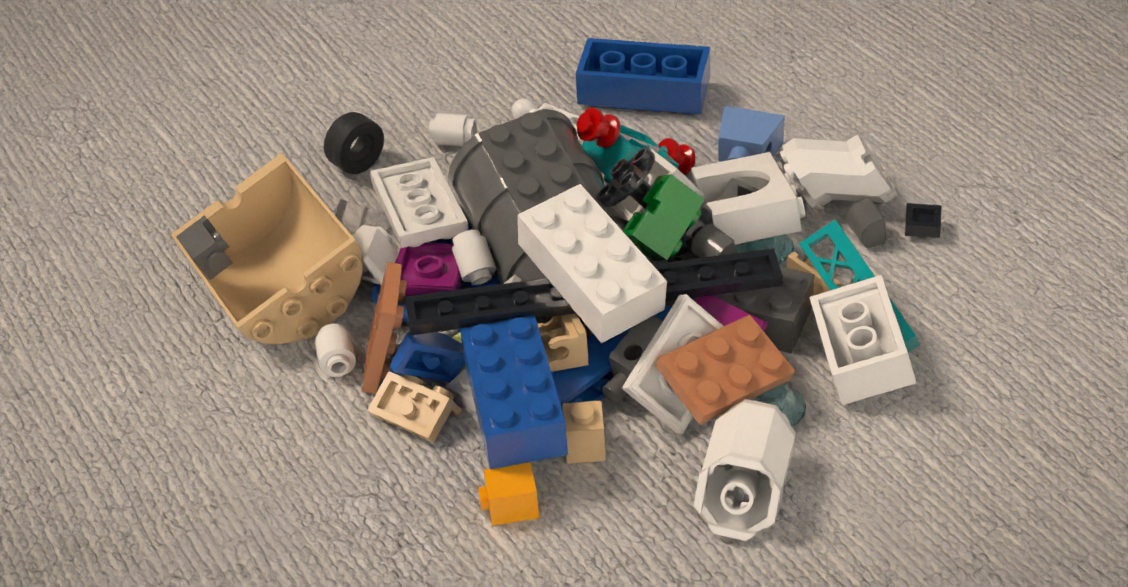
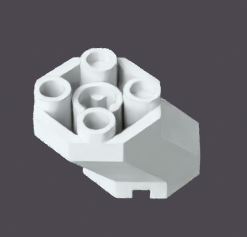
(836, 171)
(745, 469)

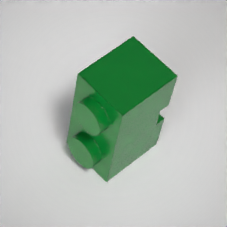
(669, 213)

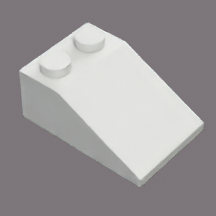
(862, 340)

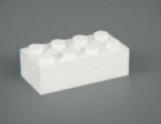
(591, 263)

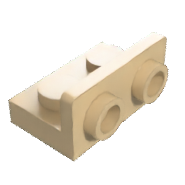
(412, 406)

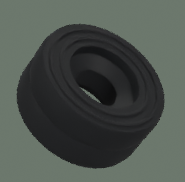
(343, 134)

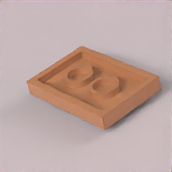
(386, 318)
(724, 368)

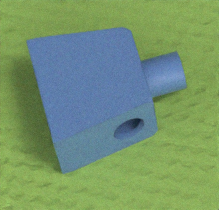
(749, 133)

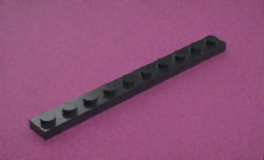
(540, 298)

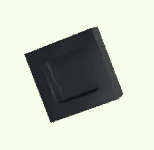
(923, 220)

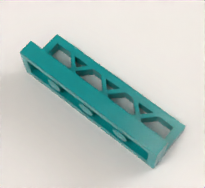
(855, 263)

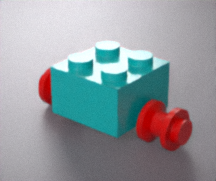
(610, 142)

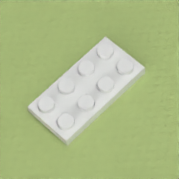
(418, 202)

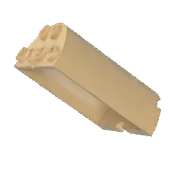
(288, 254)

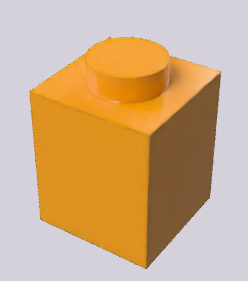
(509, 494)

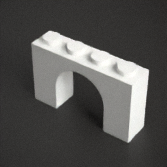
(754, 216)

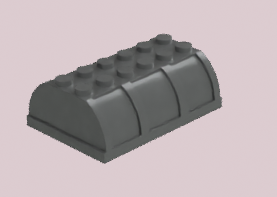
(514, 170)

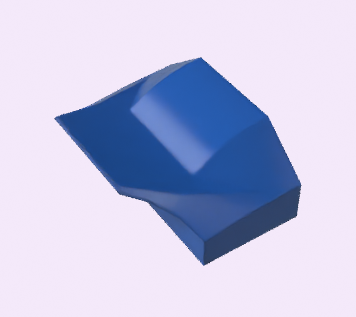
(429, 357)

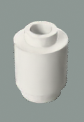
(452, 129)
(473, 257)
(335, 350)

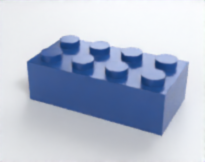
(643, 76)
(513, 392)

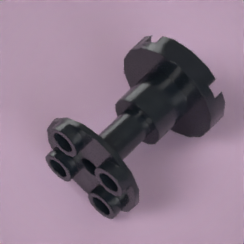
(629, 180)

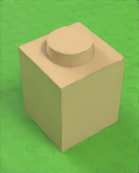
(584, 432)

